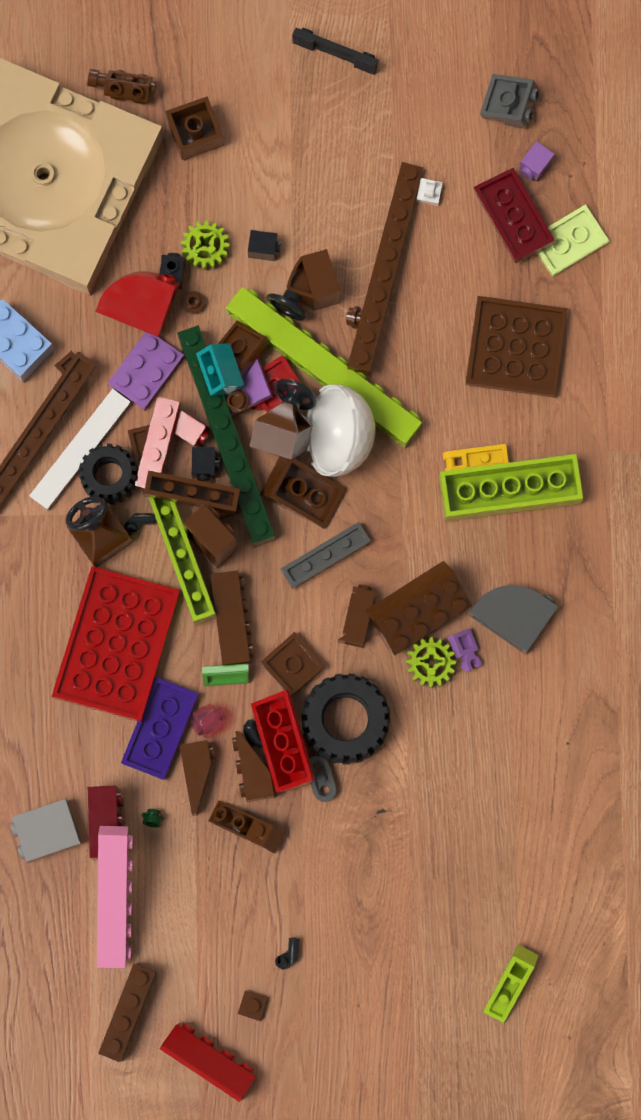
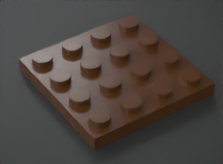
(516, 346)

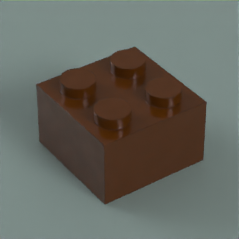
(194, 128)

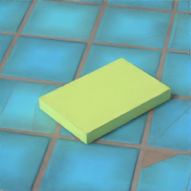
(575, 239)

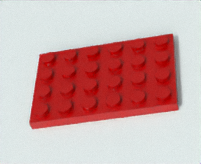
(116, 644)

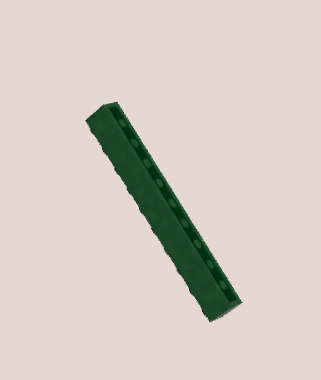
(228, 444)

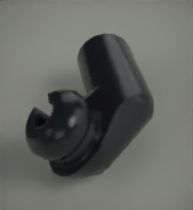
(291, 956)

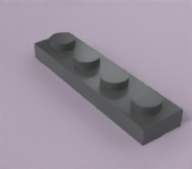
(325, 555)

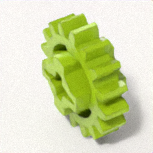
(198, 251)
(443, 662)

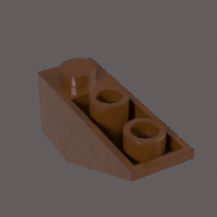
(256, 777)
(246, 827)

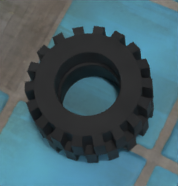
(105, 455)

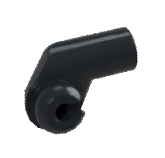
(137, 520)
(251, 733)

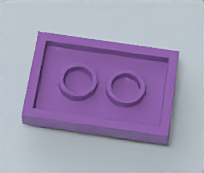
(145, 370)

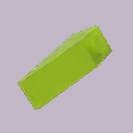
(510, 983)

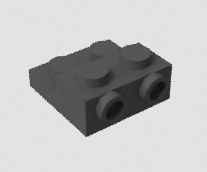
(510, 100)

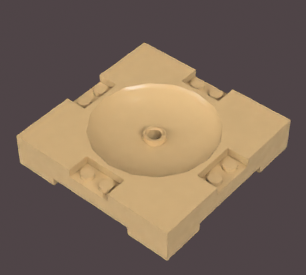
(93, 167)

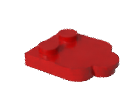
(275, 371)

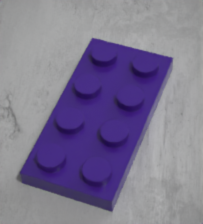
(161, 729)

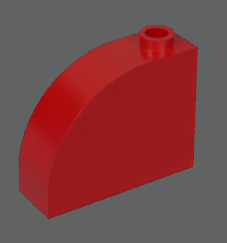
(140, 300)

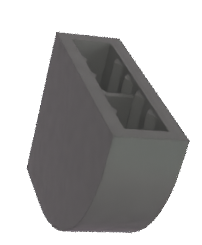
(514, 614)

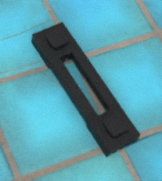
(362, 61)

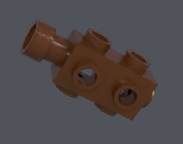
(128, 88)

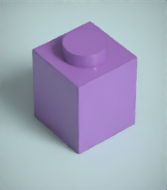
(536, 161)

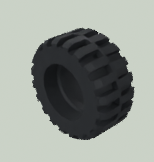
(350, 687)

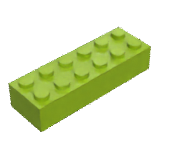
(510, 487)

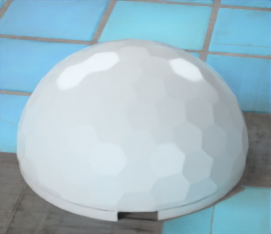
(340, 431)

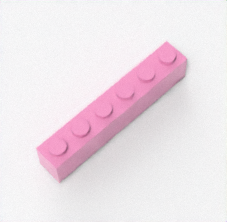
(112, 896)

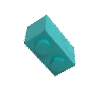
(220, 369)

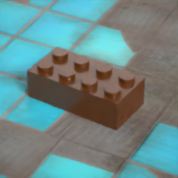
(419, 608)

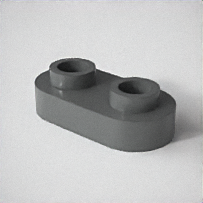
(322, 778)

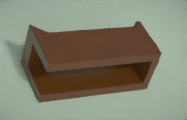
(357, 616)

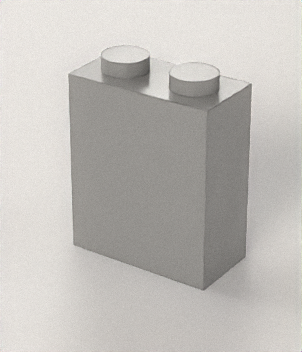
(45, 831)

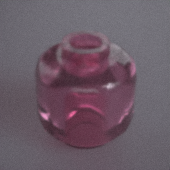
(208, 720)

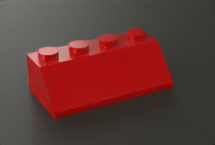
(282, 742)
(208, 1062)

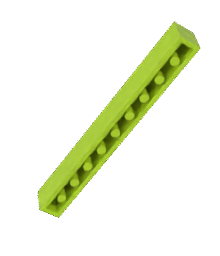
(321, 365)

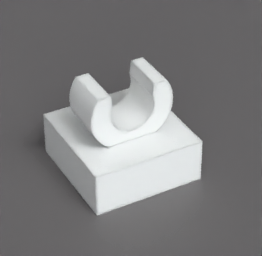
(429, 191)

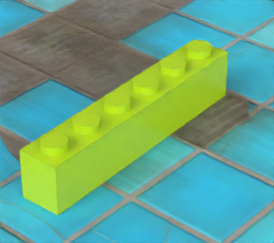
(183, 560)

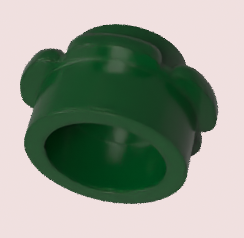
(152, 818)

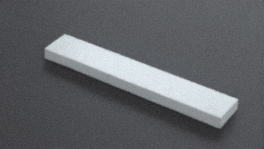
(88, 437)

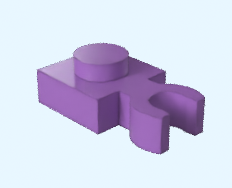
(464, 646)

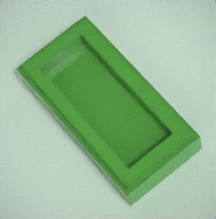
(225, 675)

